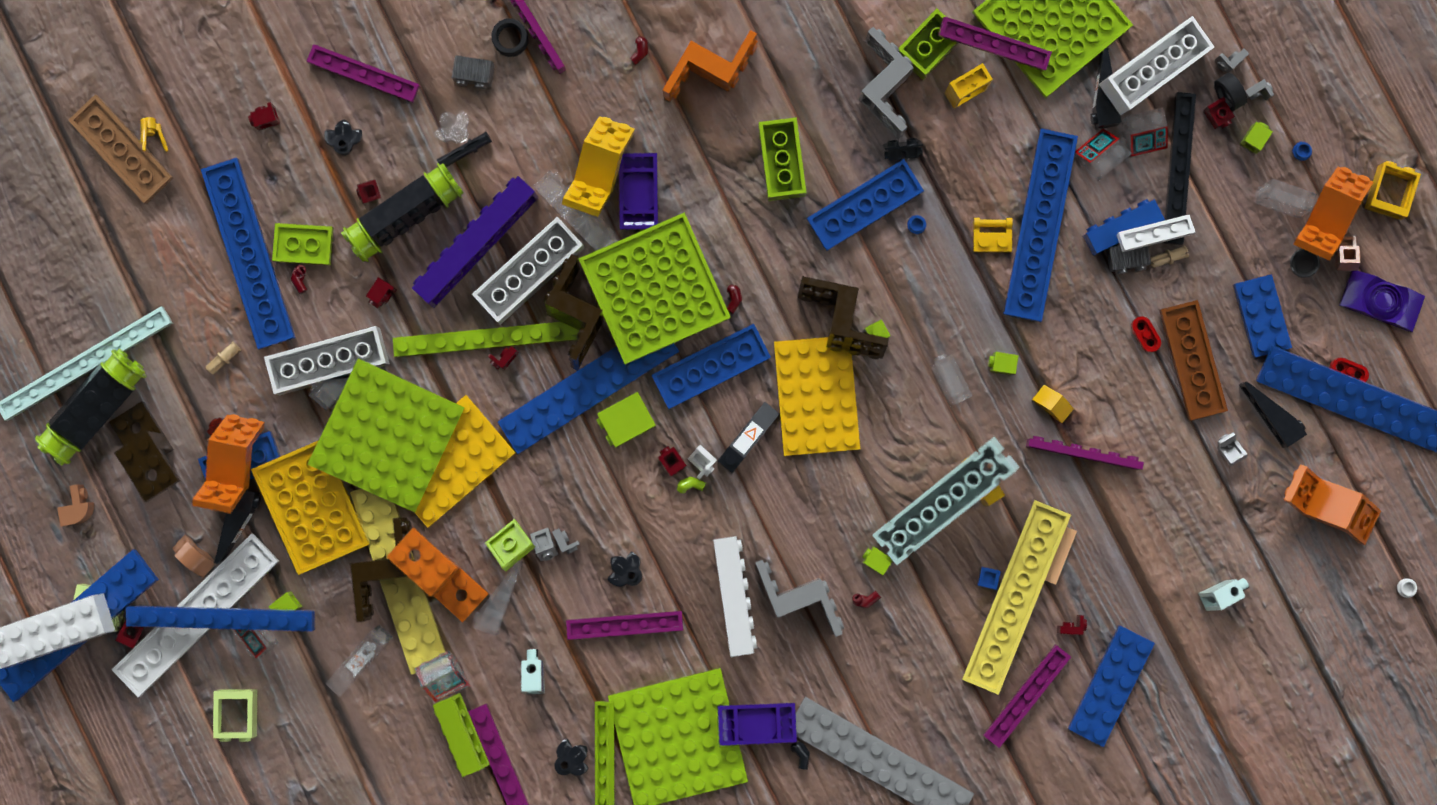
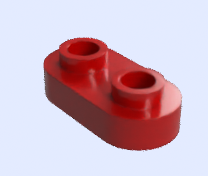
(1147, 333)
(1350, 367)

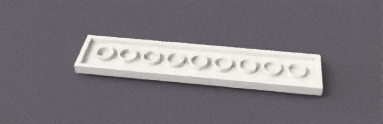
(218, 590)

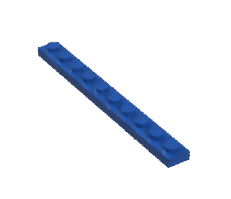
(220, 618)

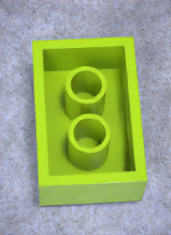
(926, 47)

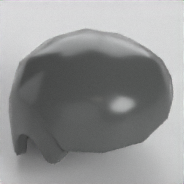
(1304, 263)

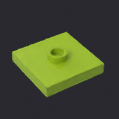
(510, 545)

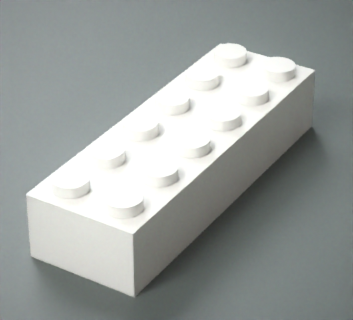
(1156, 65)
(528, 270)
(325, 360)
(733, 596)
(54, 630)

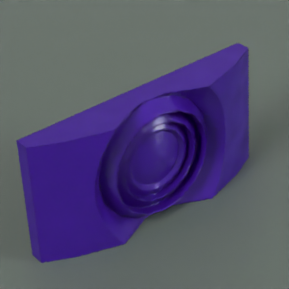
(638, 191)
(1382, 300)
(757, 724)

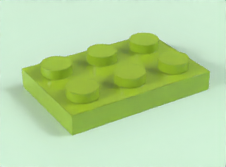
(302, 244)

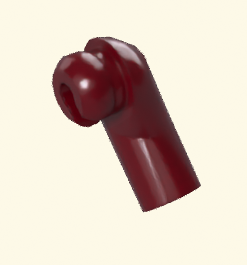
(642, 50)
(298, 277)
(736, 298)
(865, 601)

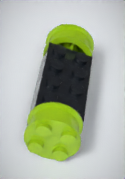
(401, 212)
(90, 407)

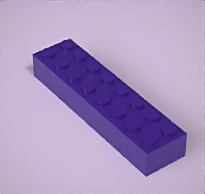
(475, 241)

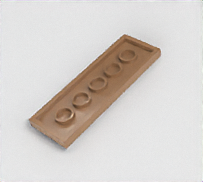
(120, 149)

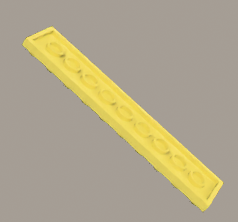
(1016, 597)
(405, 599)

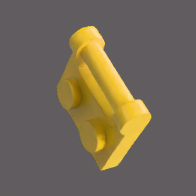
(992, 242)

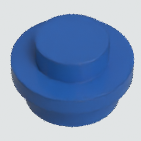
(1302, 151)
(916, 224)

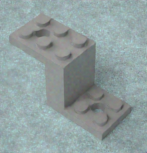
(886, 82)
(800, 597)

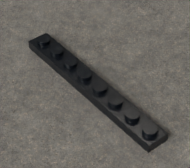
(1180, 158)

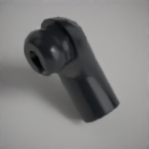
(803, 753)

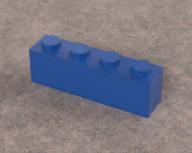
(1105, 236)

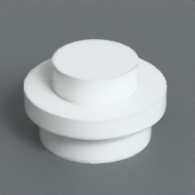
(1407, 588)

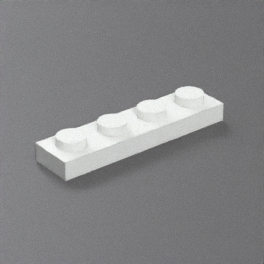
(1156, 233)

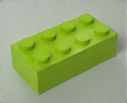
(782, 159)

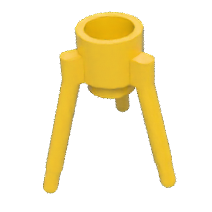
(148, 128)

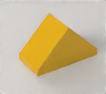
(1053, 403)

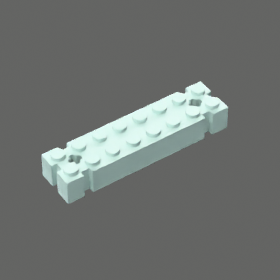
(945, 501)

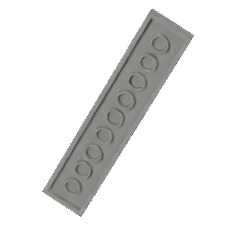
(876, 758)

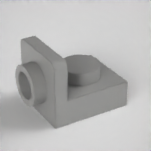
(1228, 64)
(1260, 88)
(562, 539)
(544, 544)

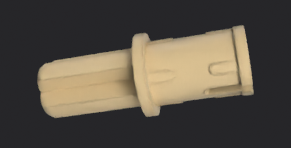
(1169, 256)
(223, 358)

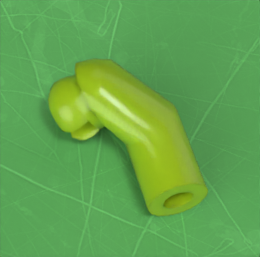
(689, 482)

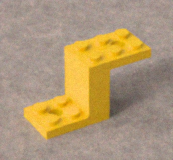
(598, 166)

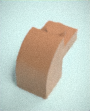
(1348, 255)
(79, 511)
(193, 557)

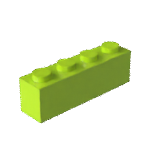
(461, 735)

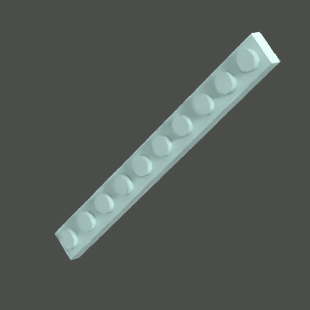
(83, 363)

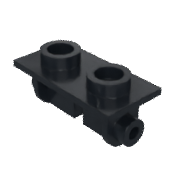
(895, 149)

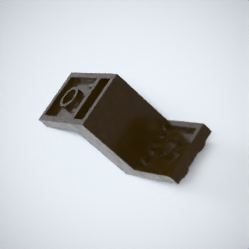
(573, 311)
(840, 333)
(144, 451)
(375, 570)

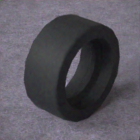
(495, 37)
(1232, 90)

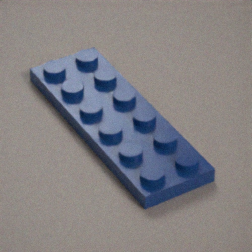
(865, 205)
(711, 366)
(1111, 686)

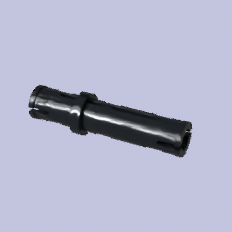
(465, 149)

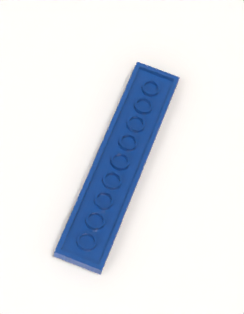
(1040, 225)
(248, 253)
(576, 395)
(1350, 397)
(120, 586)

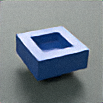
(988, 578)

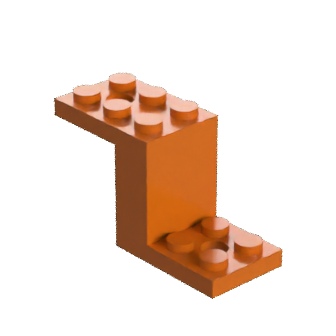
(710, 66)
(1333, 213)
(228, 463)
(1332, 504)
(437, 574)

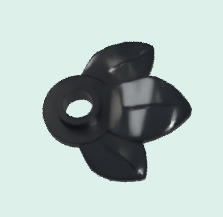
(343, 135)
(623, 568)
(573, 757)

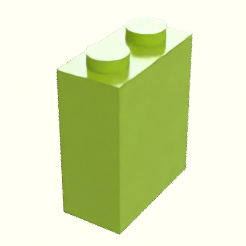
(625, 420)

